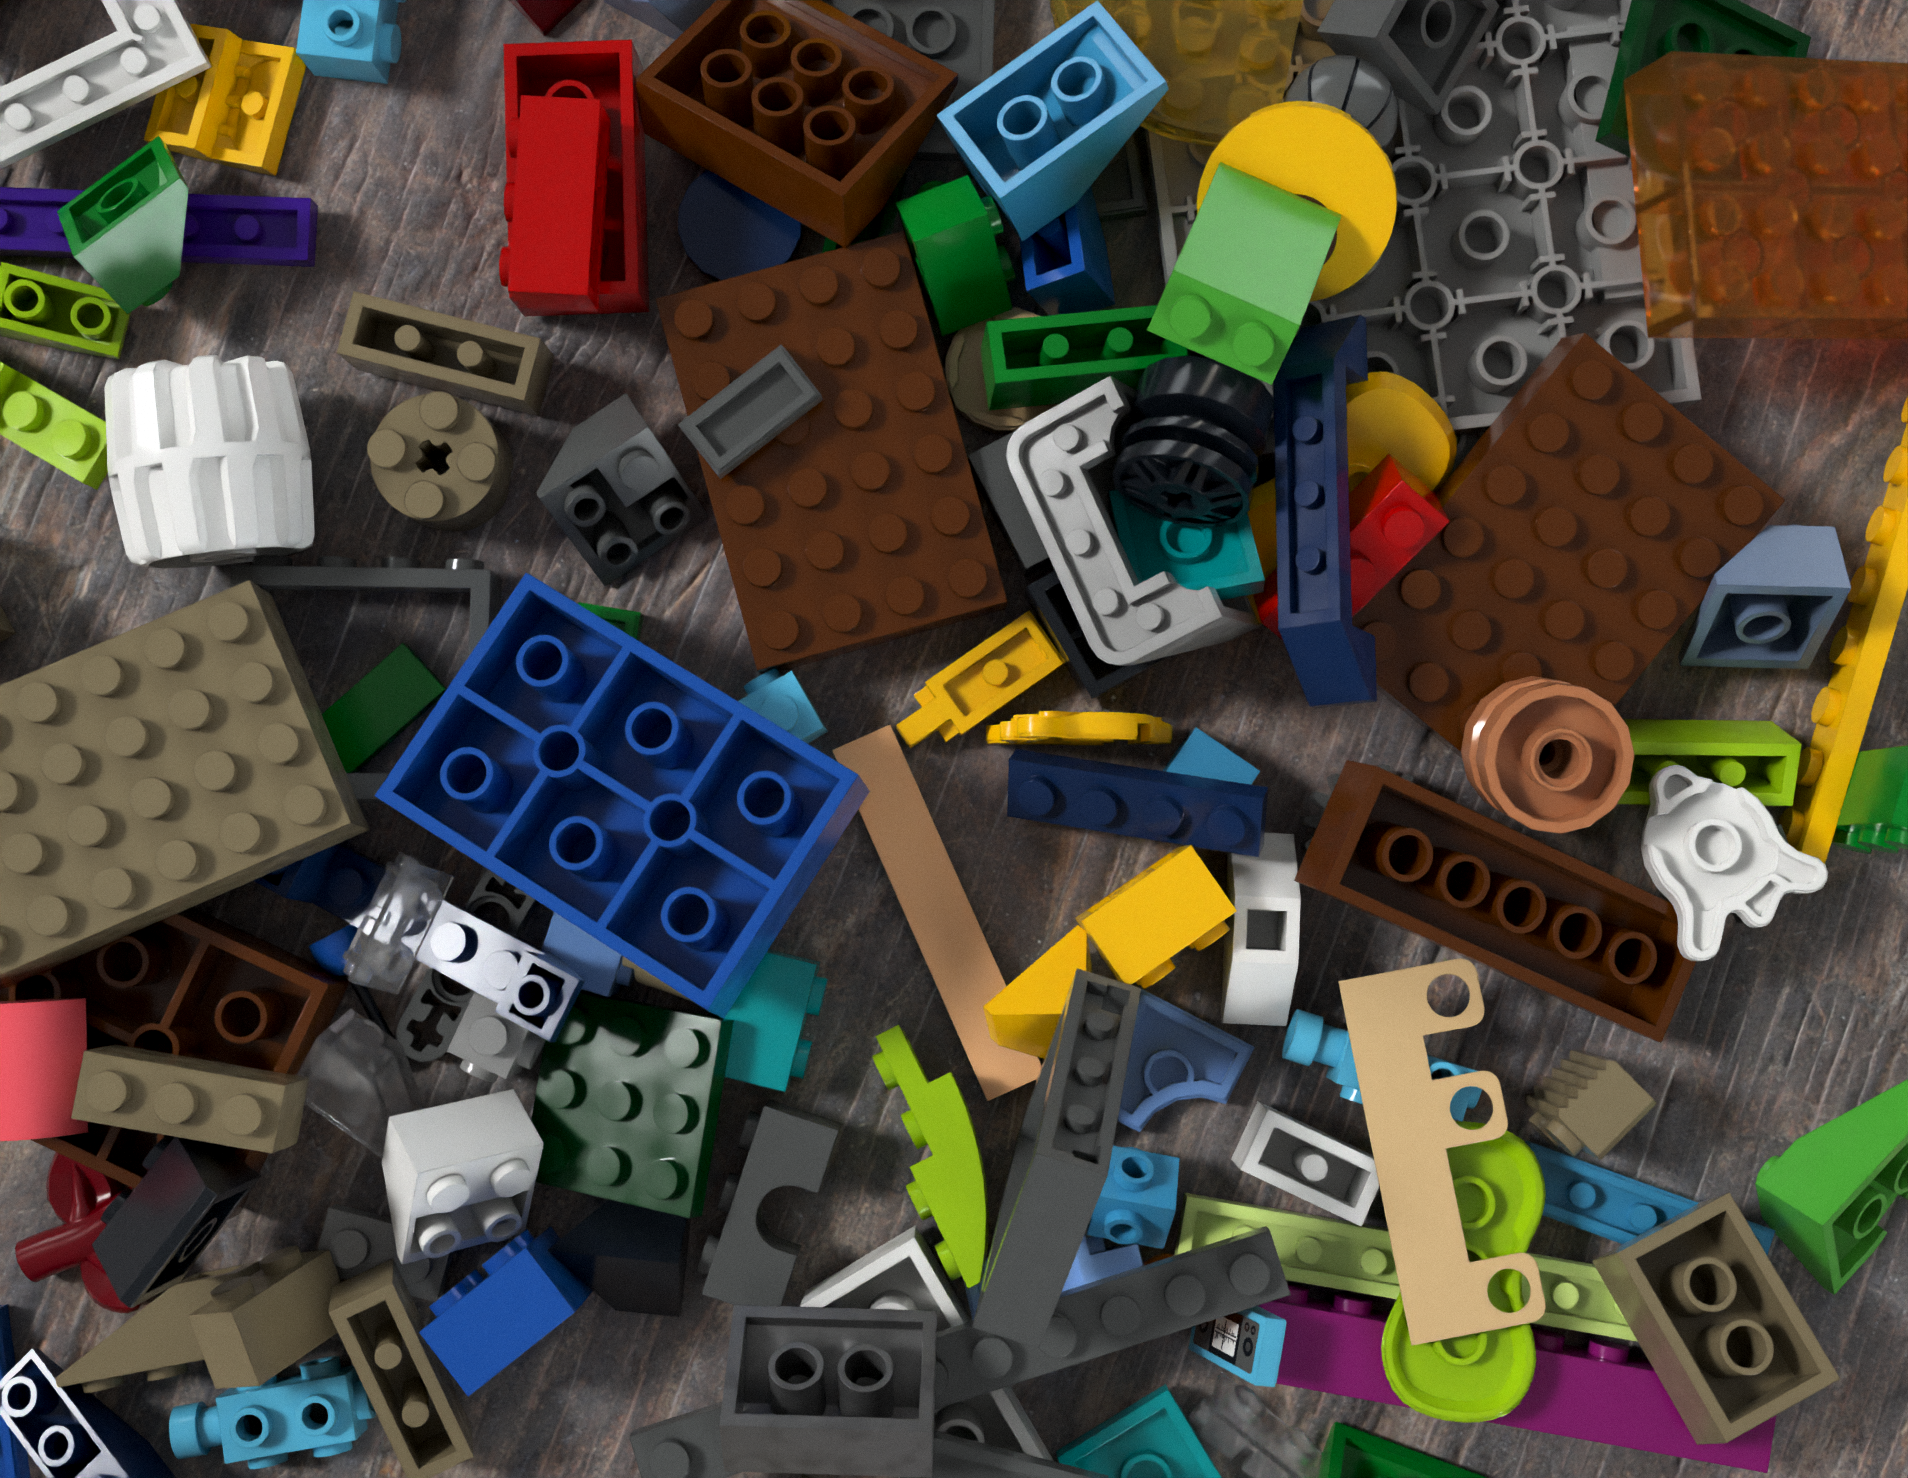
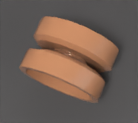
(1586, 760)

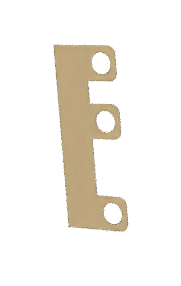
(1409, 1139)

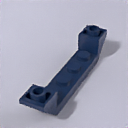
(1312, 514)
(518, 975)

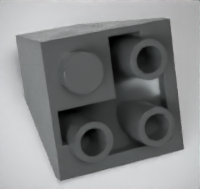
(618, 491)

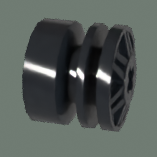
(1194, 442)

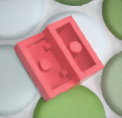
(40, 1067)

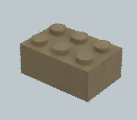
(1715, 1321)

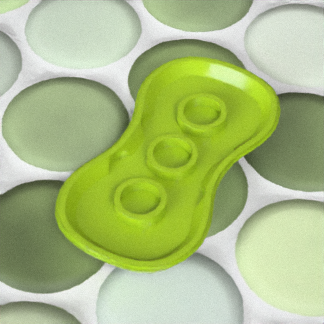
(1489, 1371)

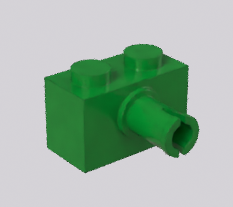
(957, 253)

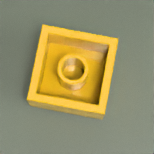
(1157, 916)

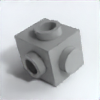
(493, 1043)

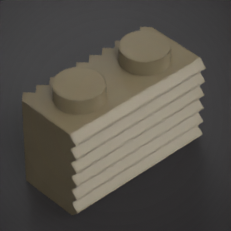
(1587, 1104)

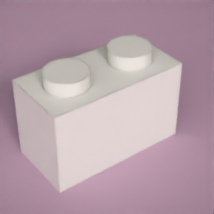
(1307, 1163)

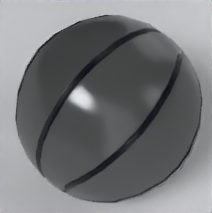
(1353, 87)

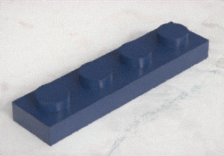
(1137, 802)

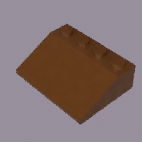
(796, 107)

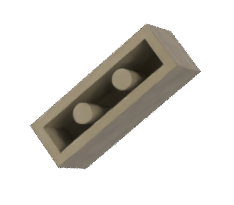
(446, 353)
(190, 1098)
(401, 1371)

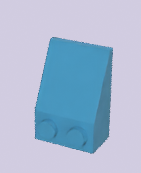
(1054, 118)

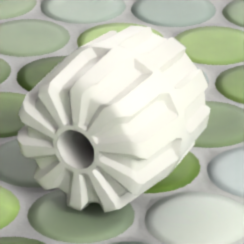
(208, 462)

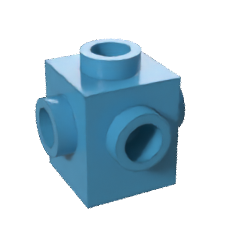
(1137, 1198)

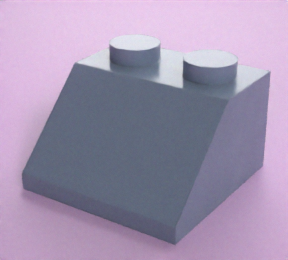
(1771, 601)

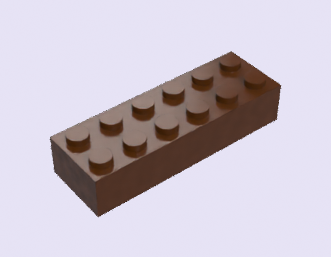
(1498, 899)

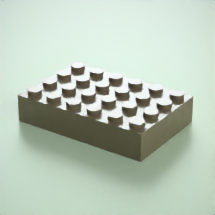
(159, 778)

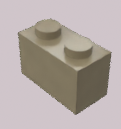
(266, 1318)

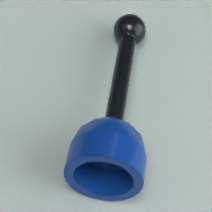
(328, 956)

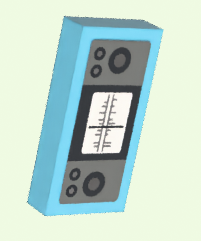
(1243, 1343)

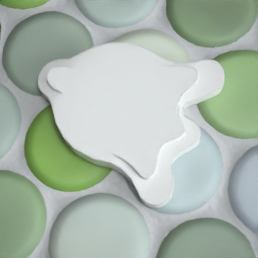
(1718, 855)

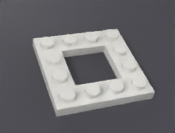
(143, 57)

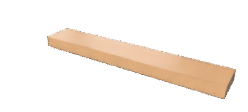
(935, 906)

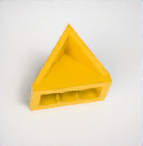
(1030, 1006)

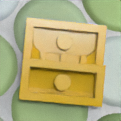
(236, 108)

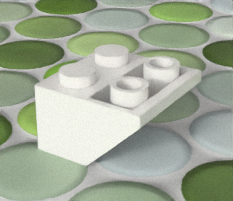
(460, 1174)

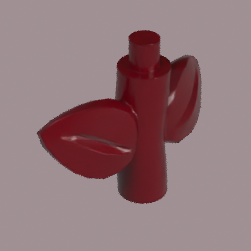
(78, 1200)

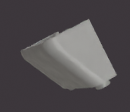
(1064, 476)

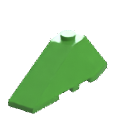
(1838, 1186)

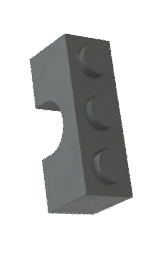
(784, 1150)

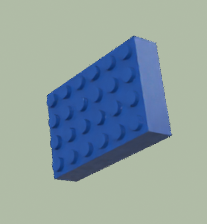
(625, 794)

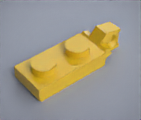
(982, 681)

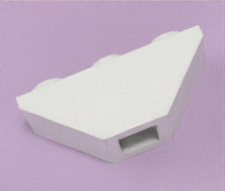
(1263, 934)

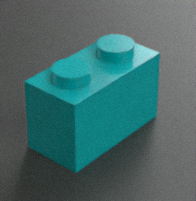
(771, 1021)

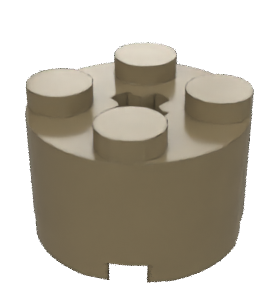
(406, 454)

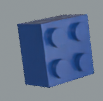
(497, 1318)

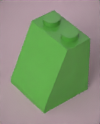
(1245, 273)

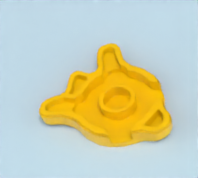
(1079, 729)

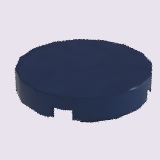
(733, 231)

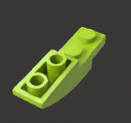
(60, 313)
(52, 427)
(953, 1179)

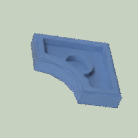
(1176, 1060)

